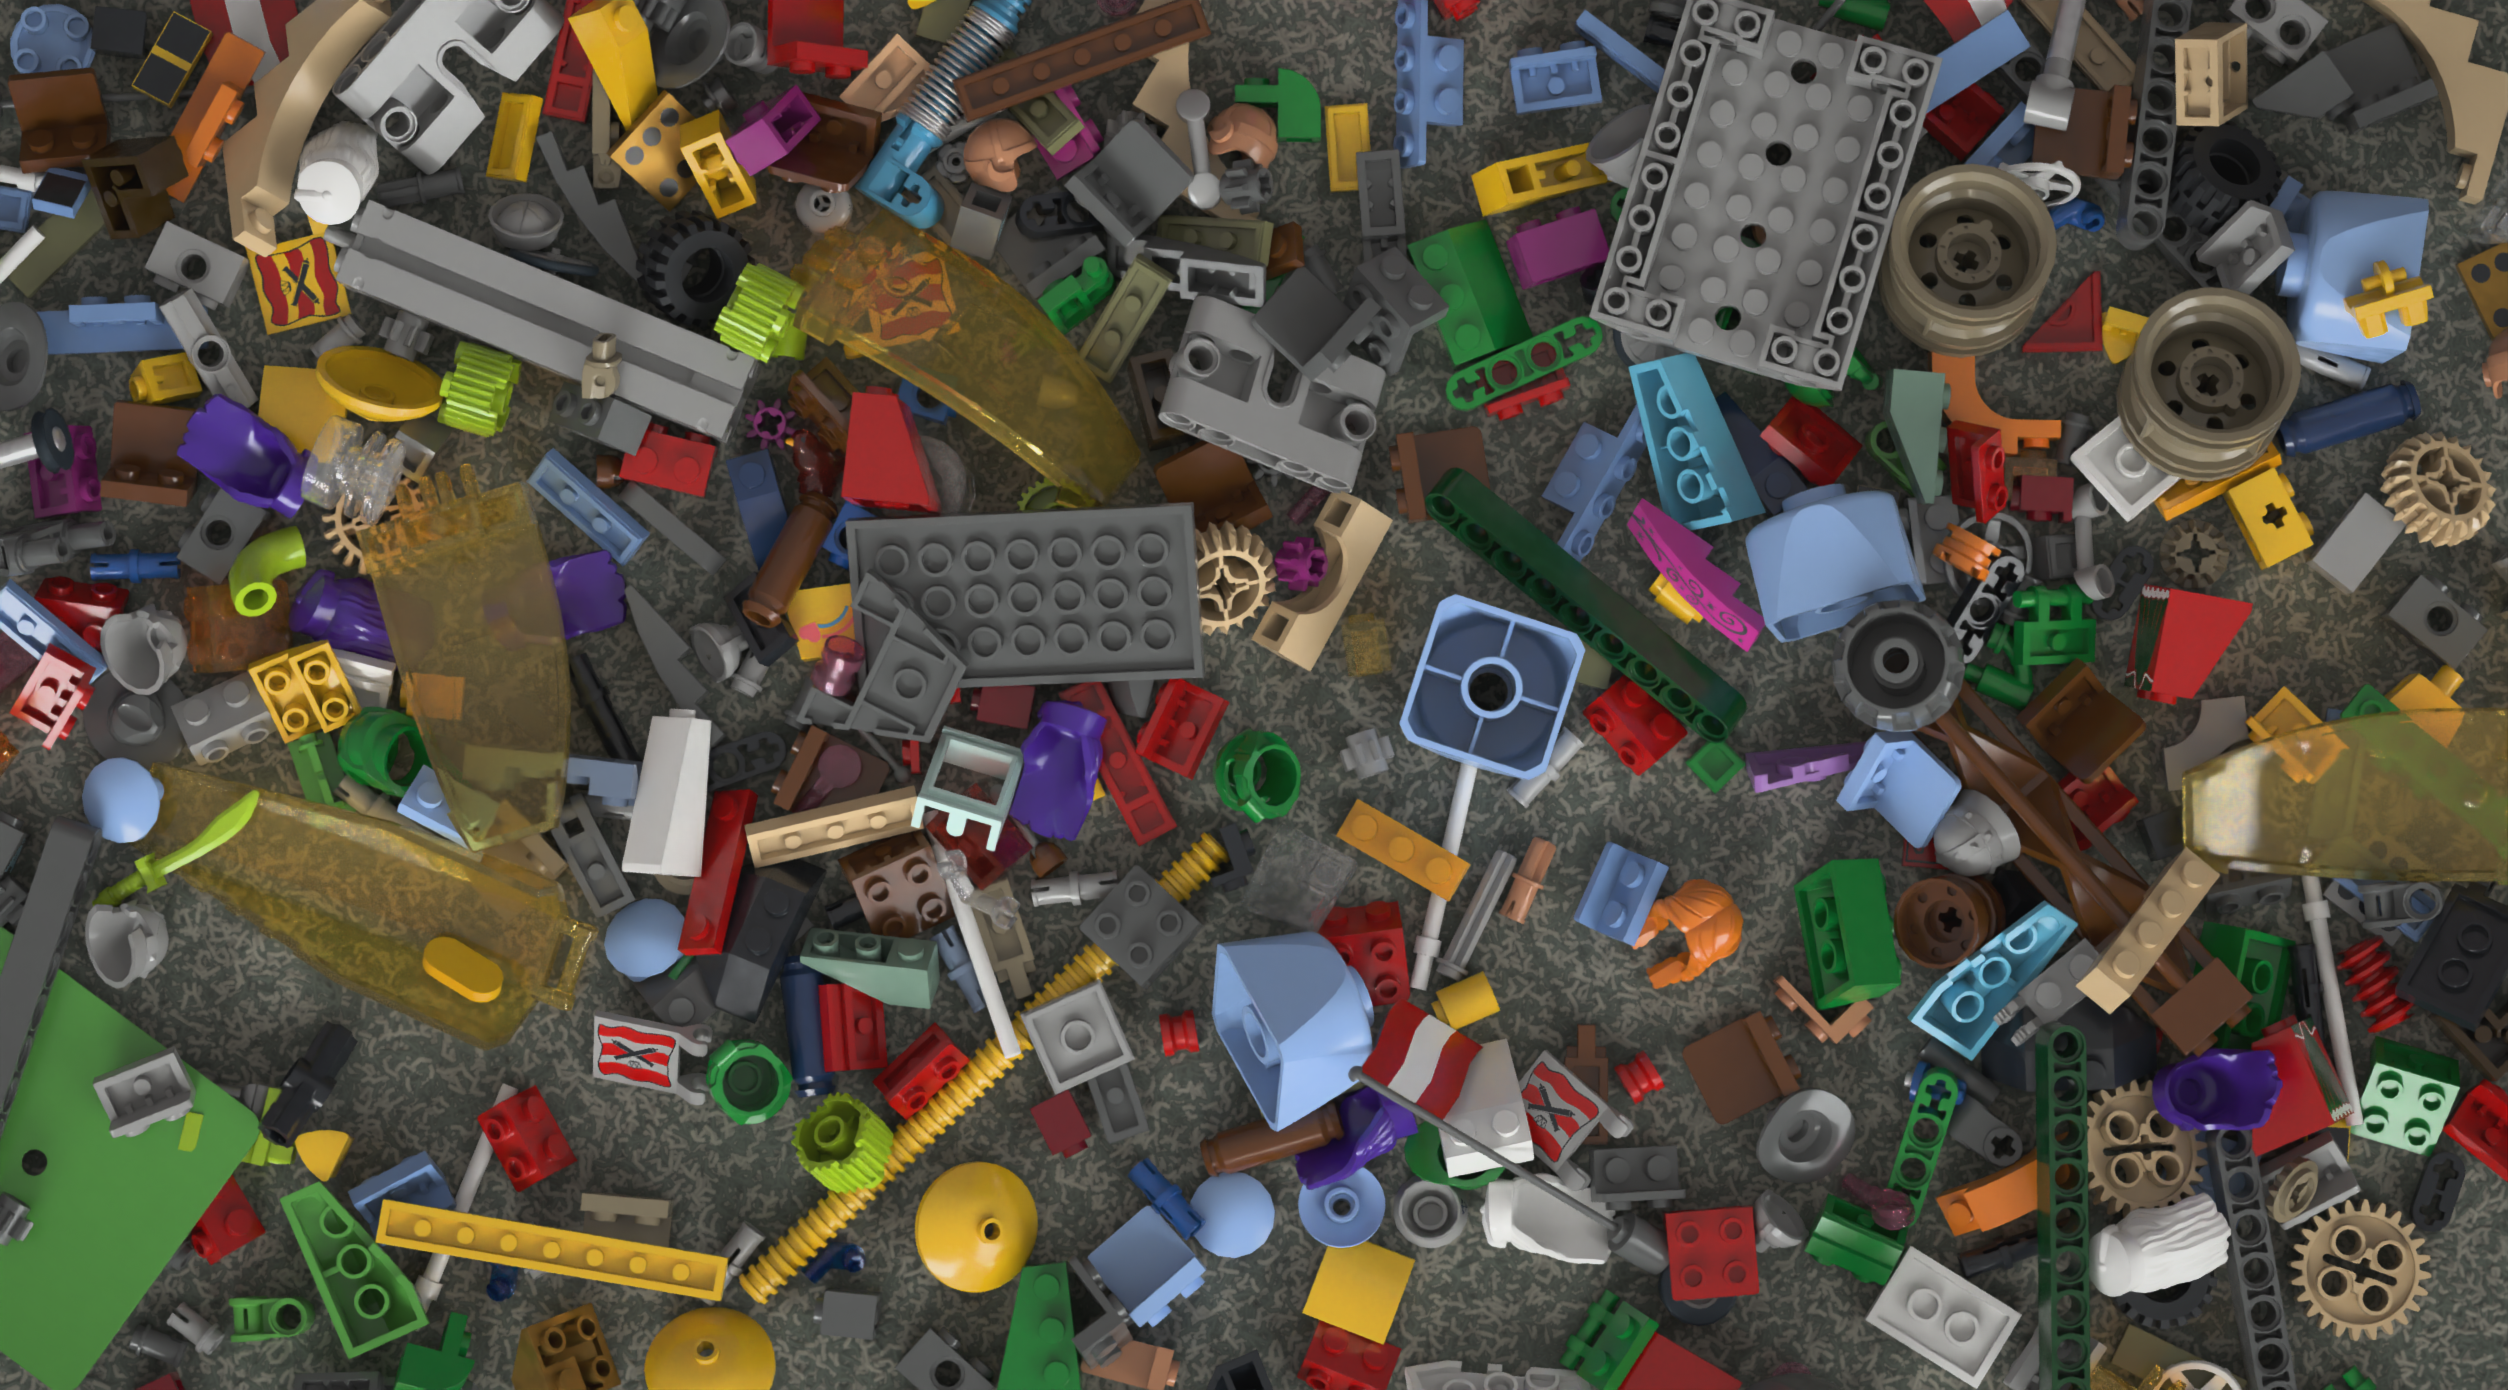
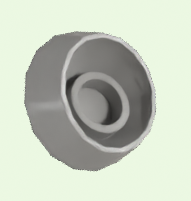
(526, 221)
(1434, 1224)

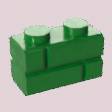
(1854, 1241)

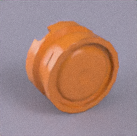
(1966, 552)

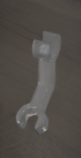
(999, 910)

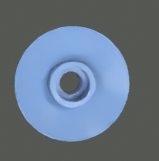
(1342, 1231)

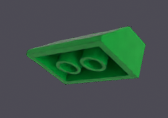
(1474, 282)
(1847, 933)
(2261, 967)

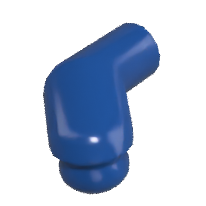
(2079, 214)

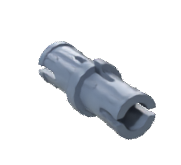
(960, 966)

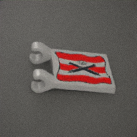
(649, 1054)
(1561, 1116)

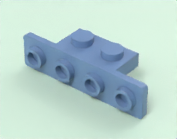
(1426, 81)
(110, 328)
(1593, 478)

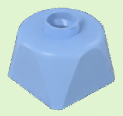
(2337, 249)
(1830, 560)
(1530, 657)
(1291, 1020)

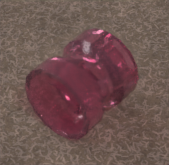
(838, 665)

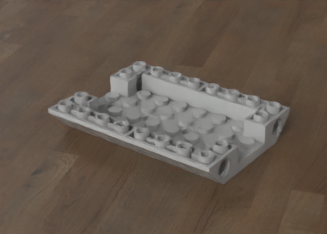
(1709, 179)

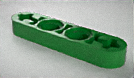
(1521, 358)
(1924, 1149)

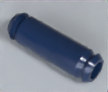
(2348, 418)
(803, 1028)

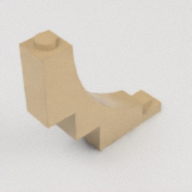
(2470, 94)
(1158, 103)
(266, 151)

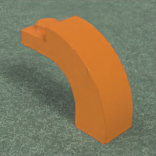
(1969, 407)
(1996, 1197)

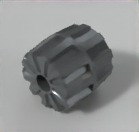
(1906, 698)

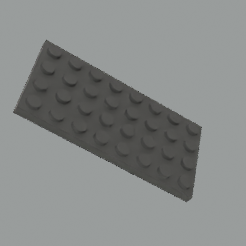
(1043, 590)

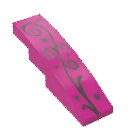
(1684, 563)

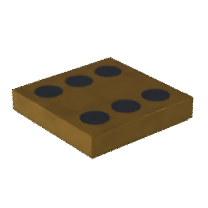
(653, 152)
(2487, 285)

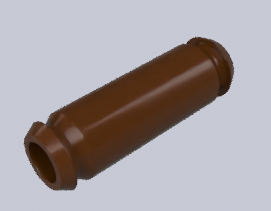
(790, 559)
(1259, 1144)

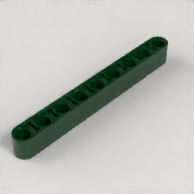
(1585, 605)
(2052, 1199)

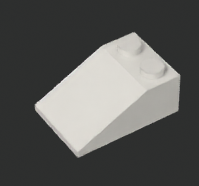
(1489, 1112)

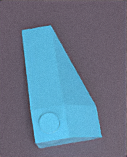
(1967, 998)

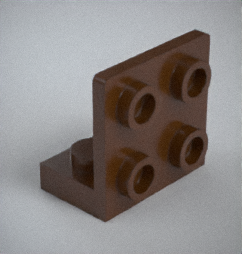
(59, 118)
(146, 457)
(898, 885)

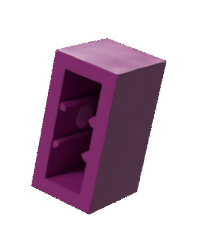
(772, 129)
(1558, 247)

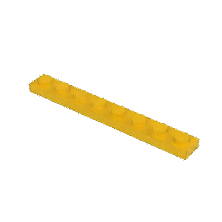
(552, 1249)

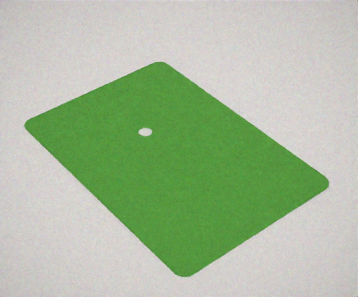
(104, 1205)

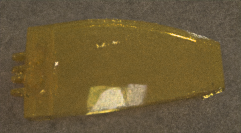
(969, 346)
(479, 652)
(2360, 799)

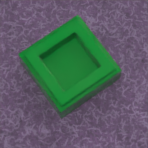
(1715, 764)

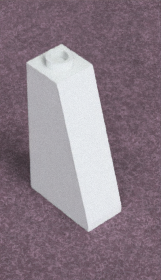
(671, 798)

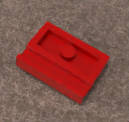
(851, 1029)

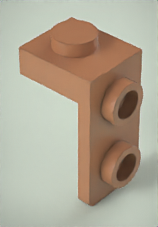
(1849, 1020)
(1140, 1366)

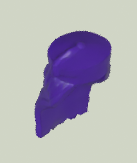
(245, 455)
(589, 592)
(342, 613)
(1059, 770)
(2218, 1090)
(1371, 1129)

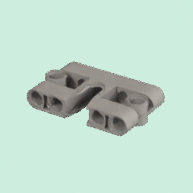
(406, 73)
(1233, 410)

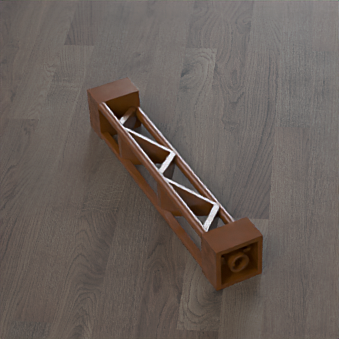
(2099, 893)

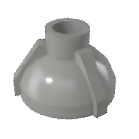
(723, 644)
(1773, 1227)

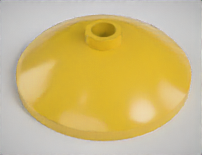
(378, 383)
(954, 1220)
(739, 1360)

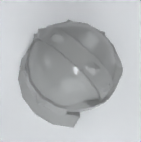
(1619, 144)
(143, 648)
(1975, 836)
(125, 941)

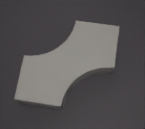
(2217, 727)

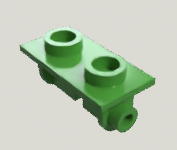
(318, 768)

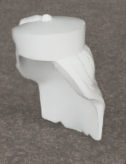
(337, 171)
(1543, 1224)
(2159, 1247)

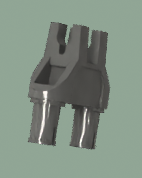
(49, 543)

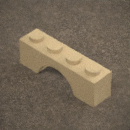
(1302, 625)
(2148, 931)

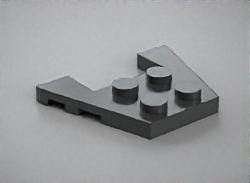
(909, 678)

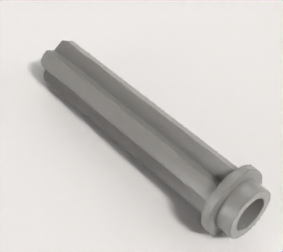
(1476, 916)

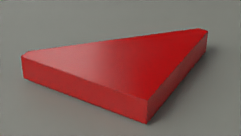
(2074, 325)

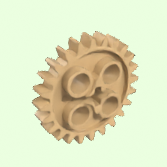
(2132, 1111)
(2371, 1233)

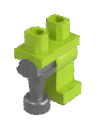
(256, 1098)

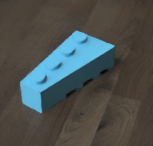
(1690, 445)

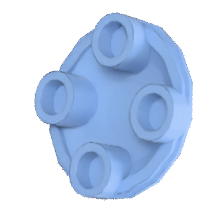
(51, 40)
(122, 799)
(644, 938)
(1235, 1212)

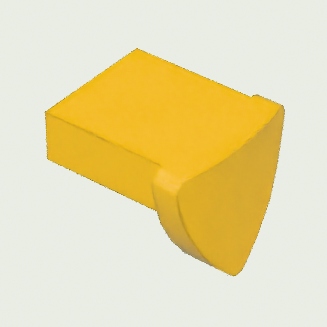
(2120, 333)
(323, 1151)

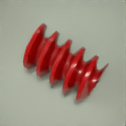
(2374, 983)

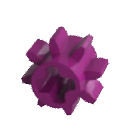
(758, 422)
(1301, 564)

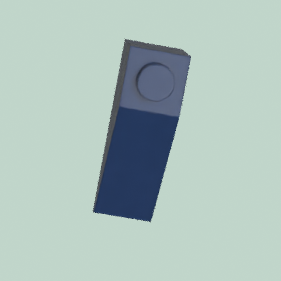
(1768, 471)
(758, 500)

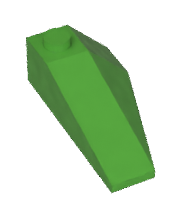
(356, 1278)

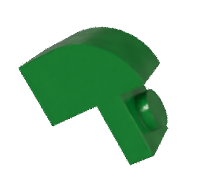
(1296, 103)
(437, 1369)

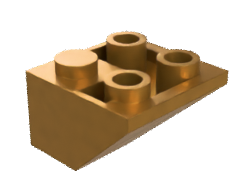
(565, 1354)

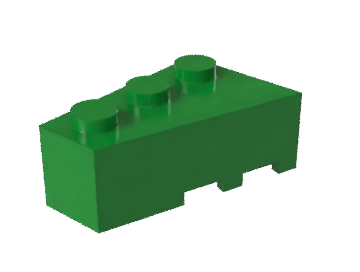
(1040, 1333)

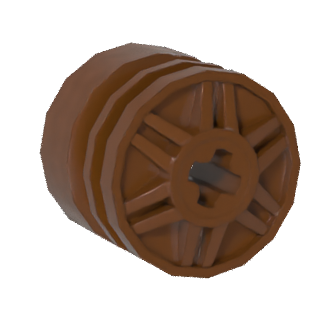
(1928, 923)

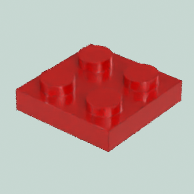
(1811, 442)

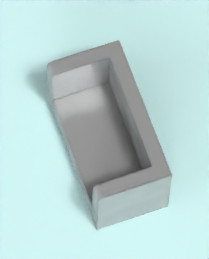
(2355, 543)

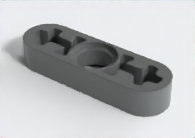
(672, 527)

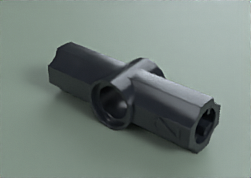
(307, 1084)

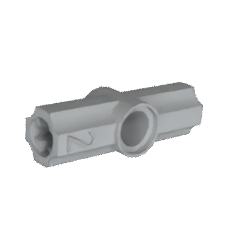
(193, 329)

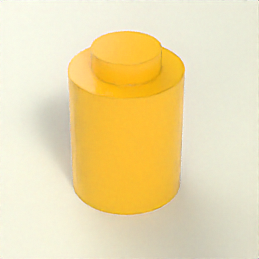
(1465, 1002)

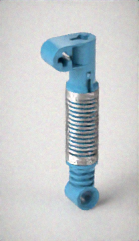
(931, 113)

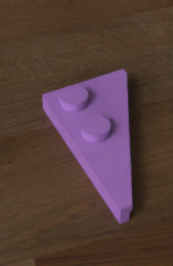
(1791, 766)

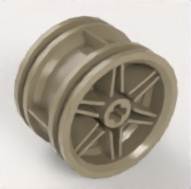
(1998, 207)
(2232, 328)

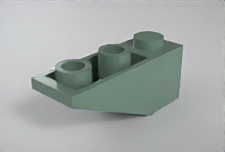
(1914, 417)
(881, 966)

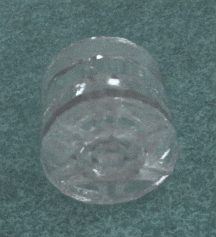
(347, 468)

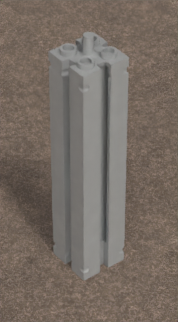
(542, 318)

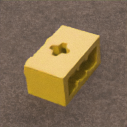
(713, 165)
(2266, 541)

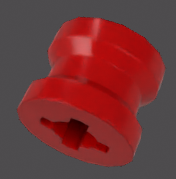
(1179, 1032)
(1639, 1077)

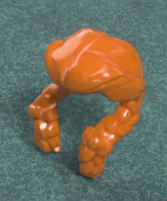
(1710, 927)

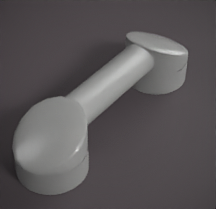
(1193, 109)
(2092, 579)

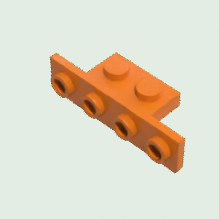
(213, 107)

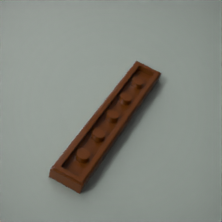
(1080, 58)

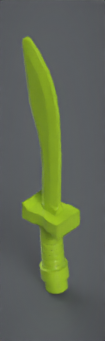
(152, 872)

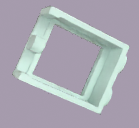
(980, 756)

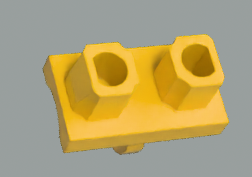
(2388, 292)

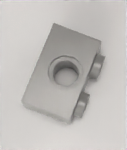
(178, 248)

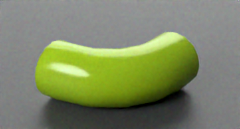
(259, 565)

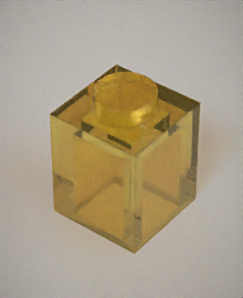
(1365, 646)

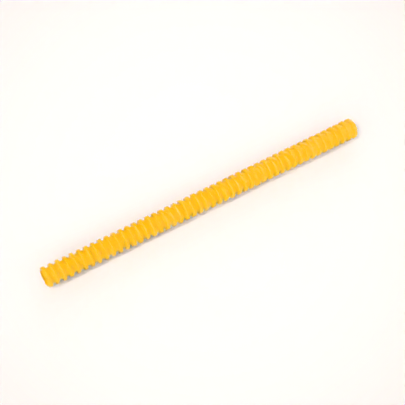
(956, 1095)

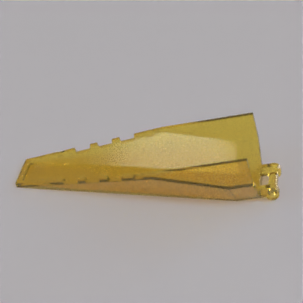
(369, 896)

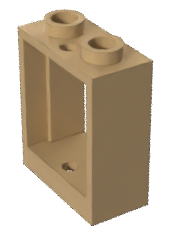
(2206, 83)

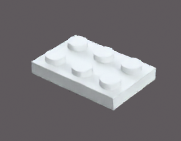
(2120, 471)
(1942, 1316)

